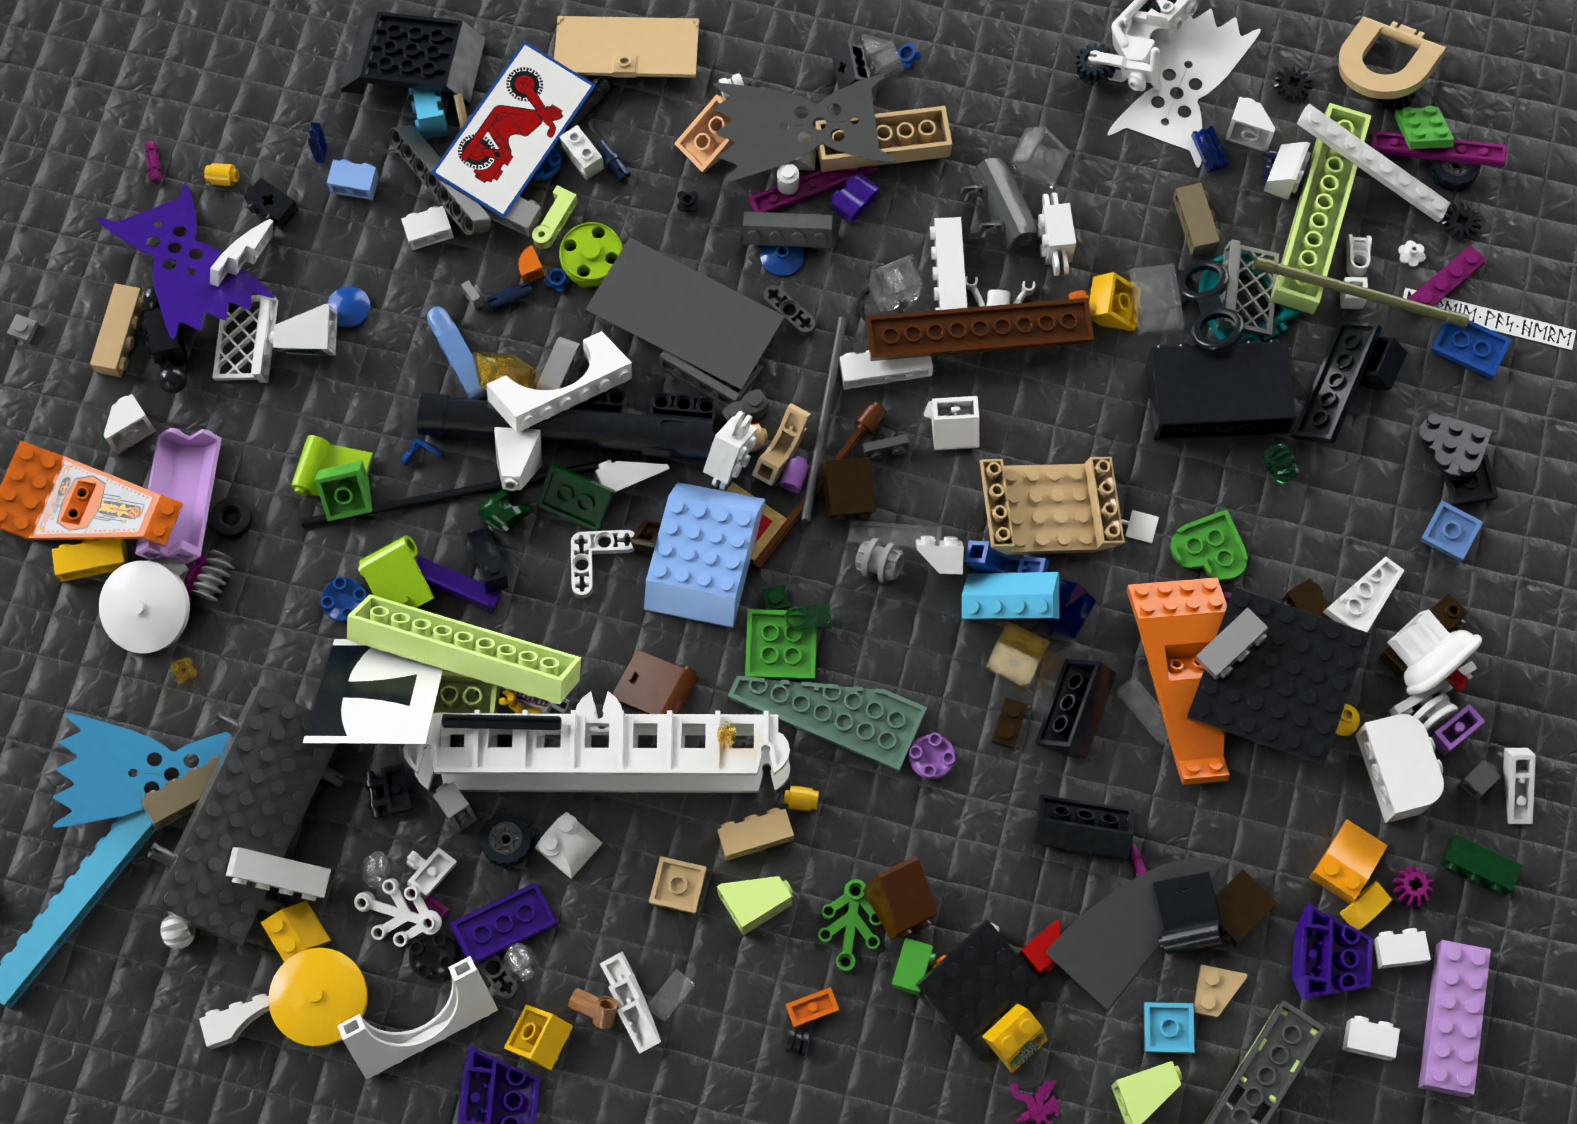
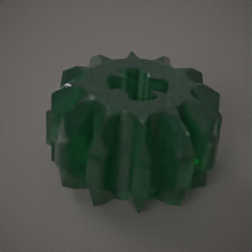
(1280, 463)

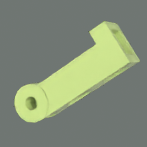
(555, 219)

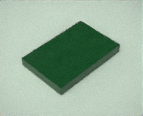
(575, 497)

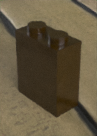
(848, 489)
(1242, 906)

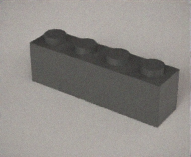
(787, 229)

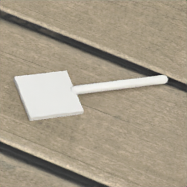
(1141, 526)

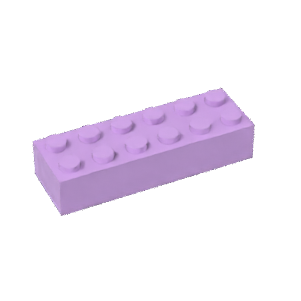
(1454, 1019)

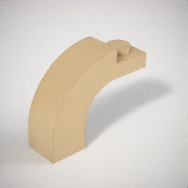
(784, 445)

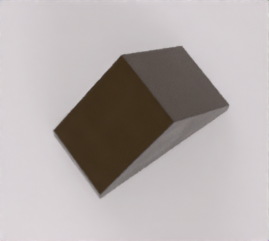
(645, 538)

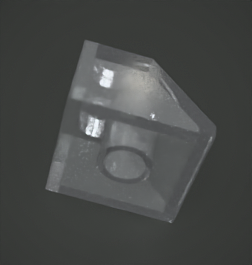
(1039, 156)
(895, 283)

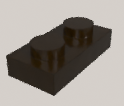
(1009, 723)

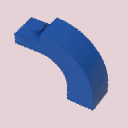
(987, 560)

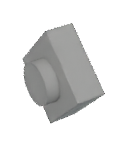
(473, 294)
(22, 328)

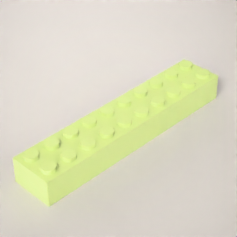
(1319, 214)
(464, 649)

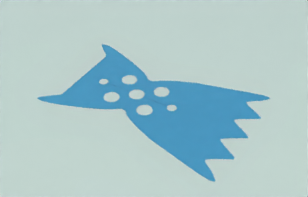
(102, 767)

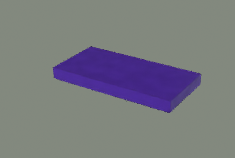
(503, 924)

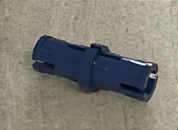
(612, 160)
(510, 295)

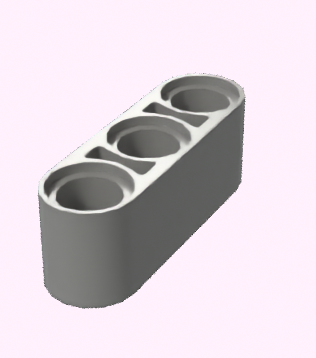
(559, 365)

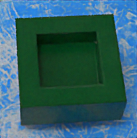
(775, 598)

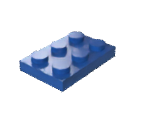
(1472, 347)

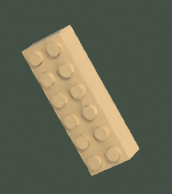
(901, 134)

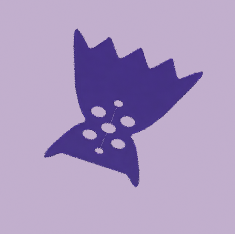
(181, 295)

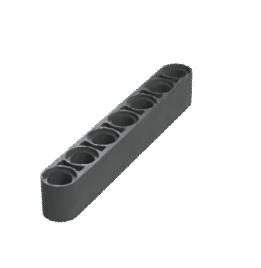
(422, 160)

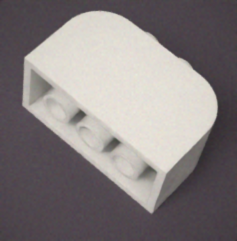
(1401, 765)

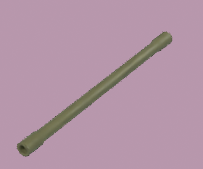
(1448, 316)

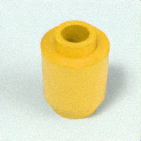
(221, 174)
(801, 798)

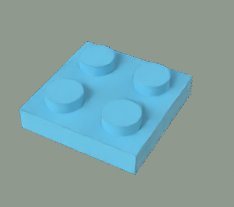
(1169, 1028)

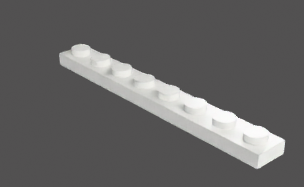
(1373, 163)

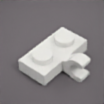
(429, 871)

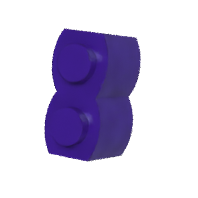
(854, 198)

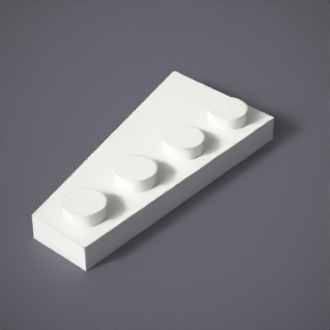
(1366, 597)

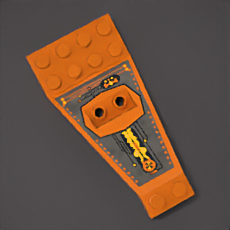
(45, 487)

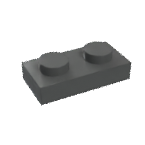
(894, 445)

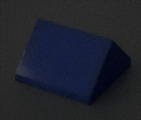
(1074, 609)

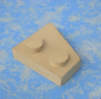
(1215, 990)

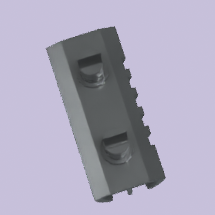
(1003, 203)

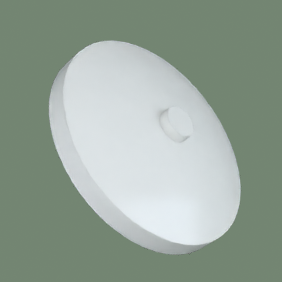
(144, 606)

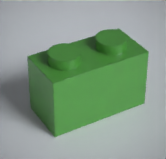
(912, 965)

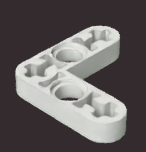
(592, 547)

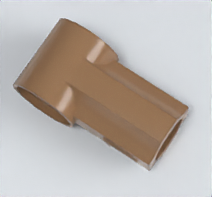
(600, 1009)

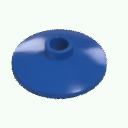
(784, 264)

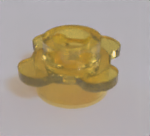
(177, 667)
(726, 734)

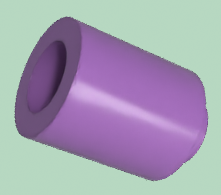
(795, 474)

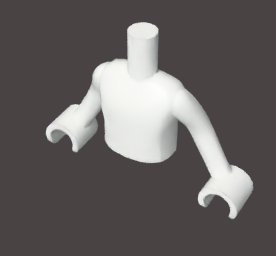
(998, 297)

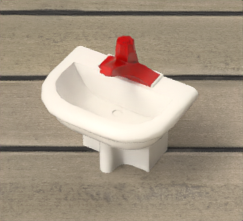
(1433, 653)

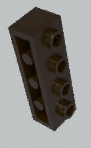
(1448, 613)

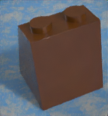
(902, 899)

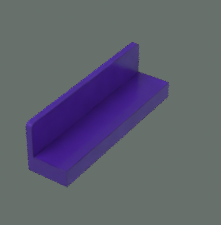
(458, 586)

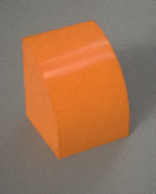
(529, 265)

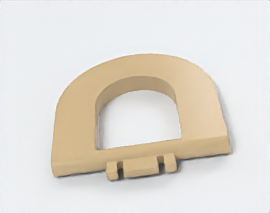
(1388, 86)

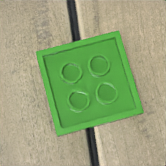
(776, 650)

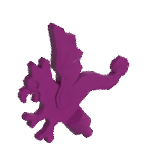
(1036, 1109)

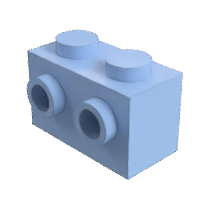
(353, 179)

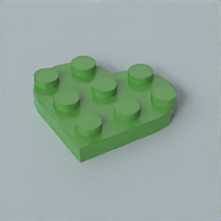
(1210, 545)

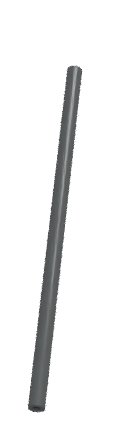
(824, 418)

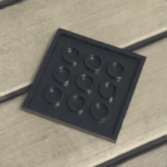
(980, 985)

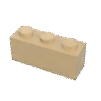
(755, 833)

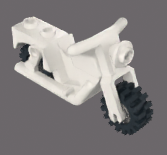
(1132, 42)

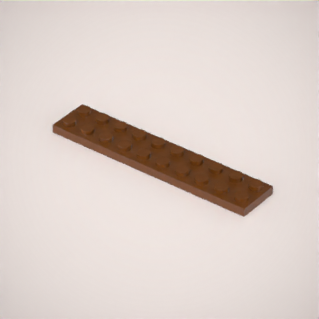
(979, 329)

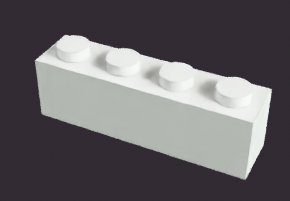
(861, 372)
(277, 872)

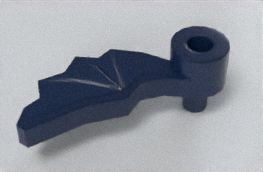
(1271, 156)

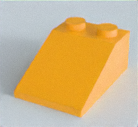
(1348, 862)

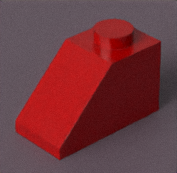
(1035, 950)

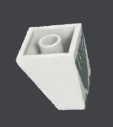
(307, 333)

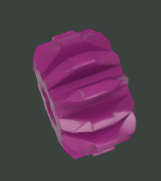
(1420, 894)

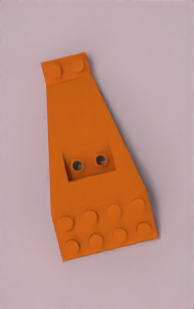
(1175, 626)

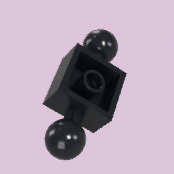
(164, 350)

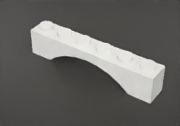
(227, 1025)

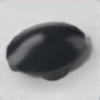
(432, 955)

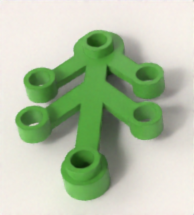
(851, 921)

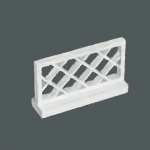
(262, 347)

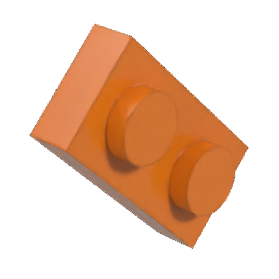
(812, 1007)

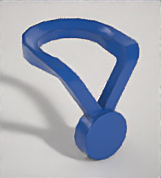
(409, 454)

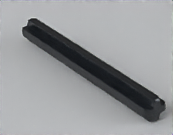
(523, 722)

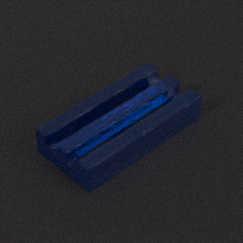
(317, 142)
(1217, 145)

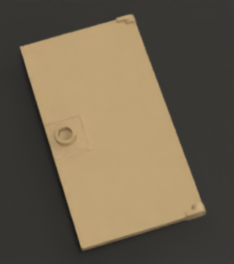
(628, 46)

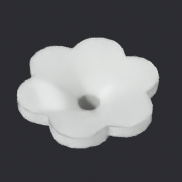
(1411, 253)

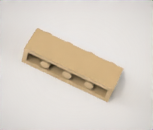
(118, 331)

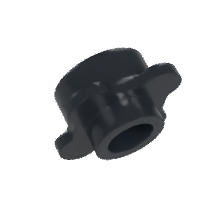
(683, 205)

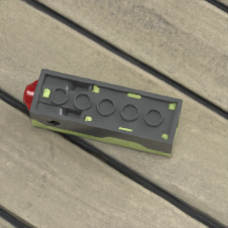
(1268, 1068)

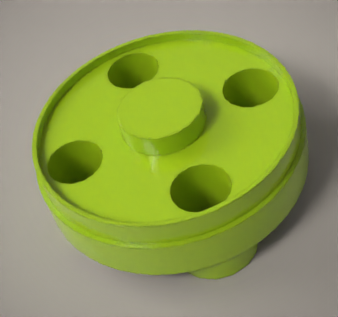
(590, 253)

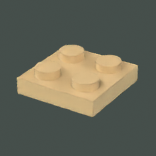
(677, 885)

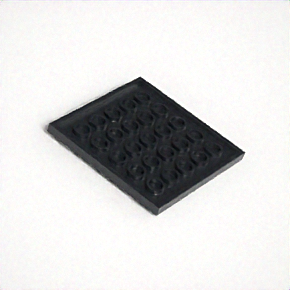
(1289, 685)

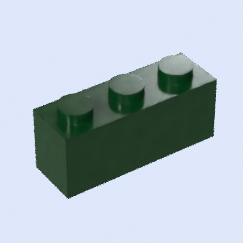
(1480, 865)

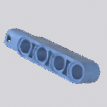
(456, 352)

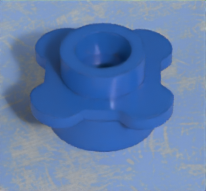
(907, 49)
(553, 275)

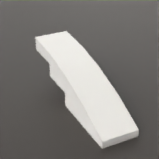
(243, 249)
(631, 1002)

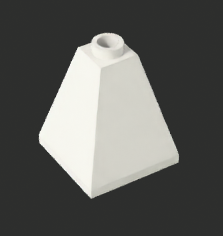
(517, 456)

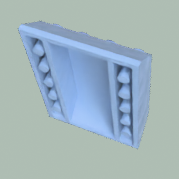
(703, 554)

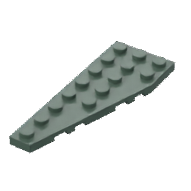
(856, 718)

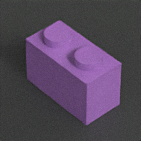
(1457, 730)

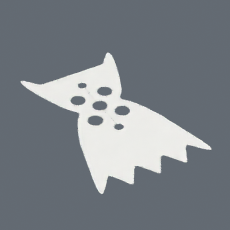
(1213, 55)

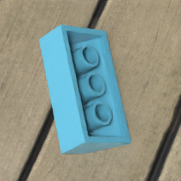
(1011, 596)

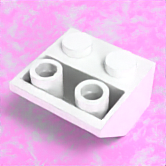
(1288, 169)
(955, 423)
(943, 555)

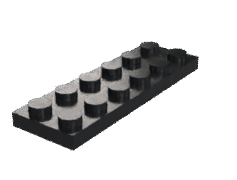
(1337, 381)

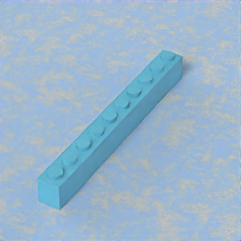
(72, 904)

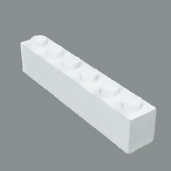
(949, 263)

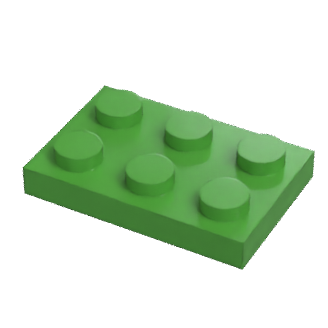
(1424, 127)

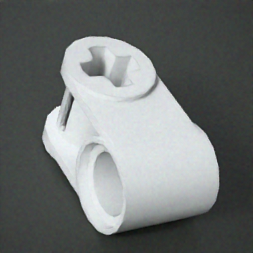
(1357, 251)

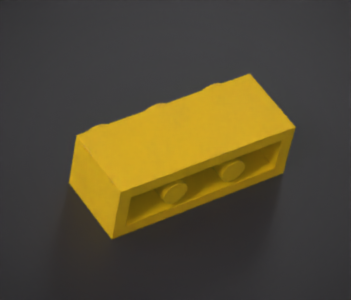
(89, 558)

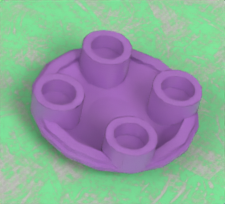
(932, 756)

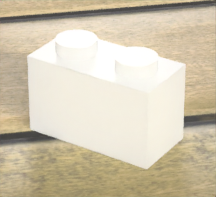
(427, 227)
(1401, 949)
(1371, 1038)

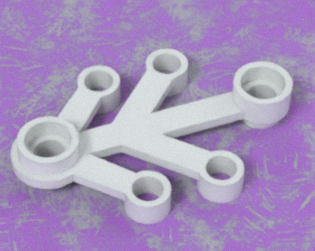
(401, 913)

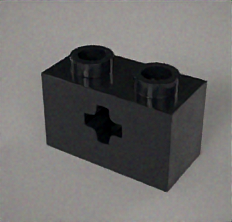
(850, 64)
(271, 203)

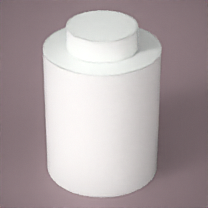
(788, 179)

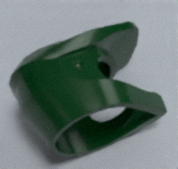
(500, 514)

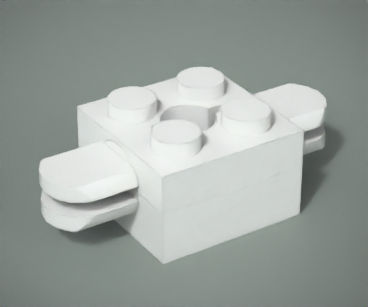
(1057, 234)
(730, 450)

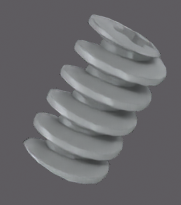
(212, 576)

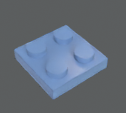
(1451, 531)

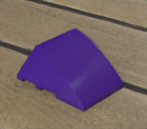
(1329, 955)
(496, 1092)

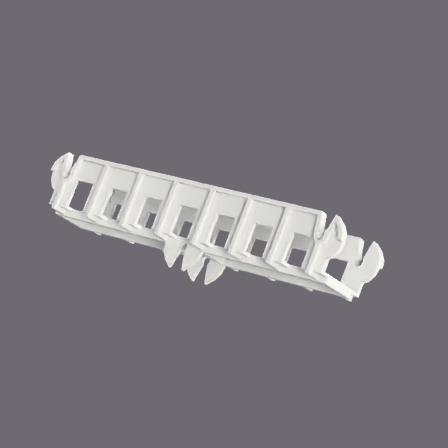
(620, 768)

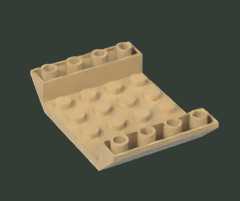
(1052, 507)

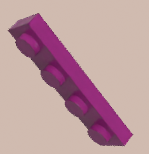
(1449, 277)

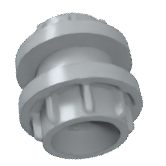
(876, 559)

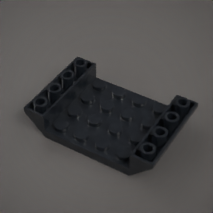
(415, 55)

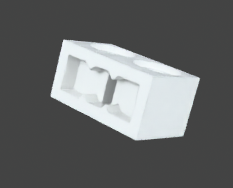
(581, 152)

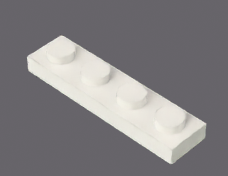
(1443, 687)

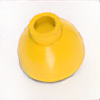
(1349, 721)

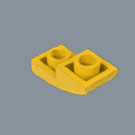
(1367, 906)

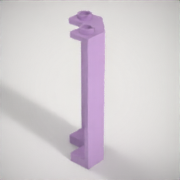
(184, 472)

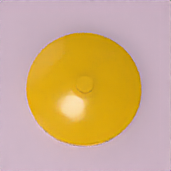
(315, 995)

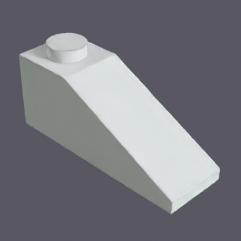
(624, 474)
(1519, 784)

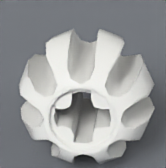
(176, 932)

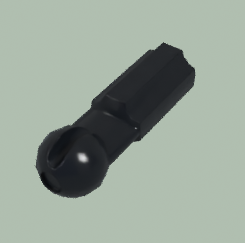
(601, 90)

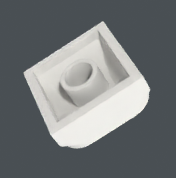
(568, 844)

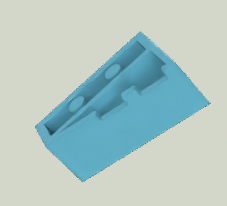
(430, 113)

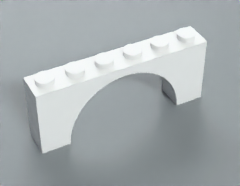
(528, 406)
(379, 1049)

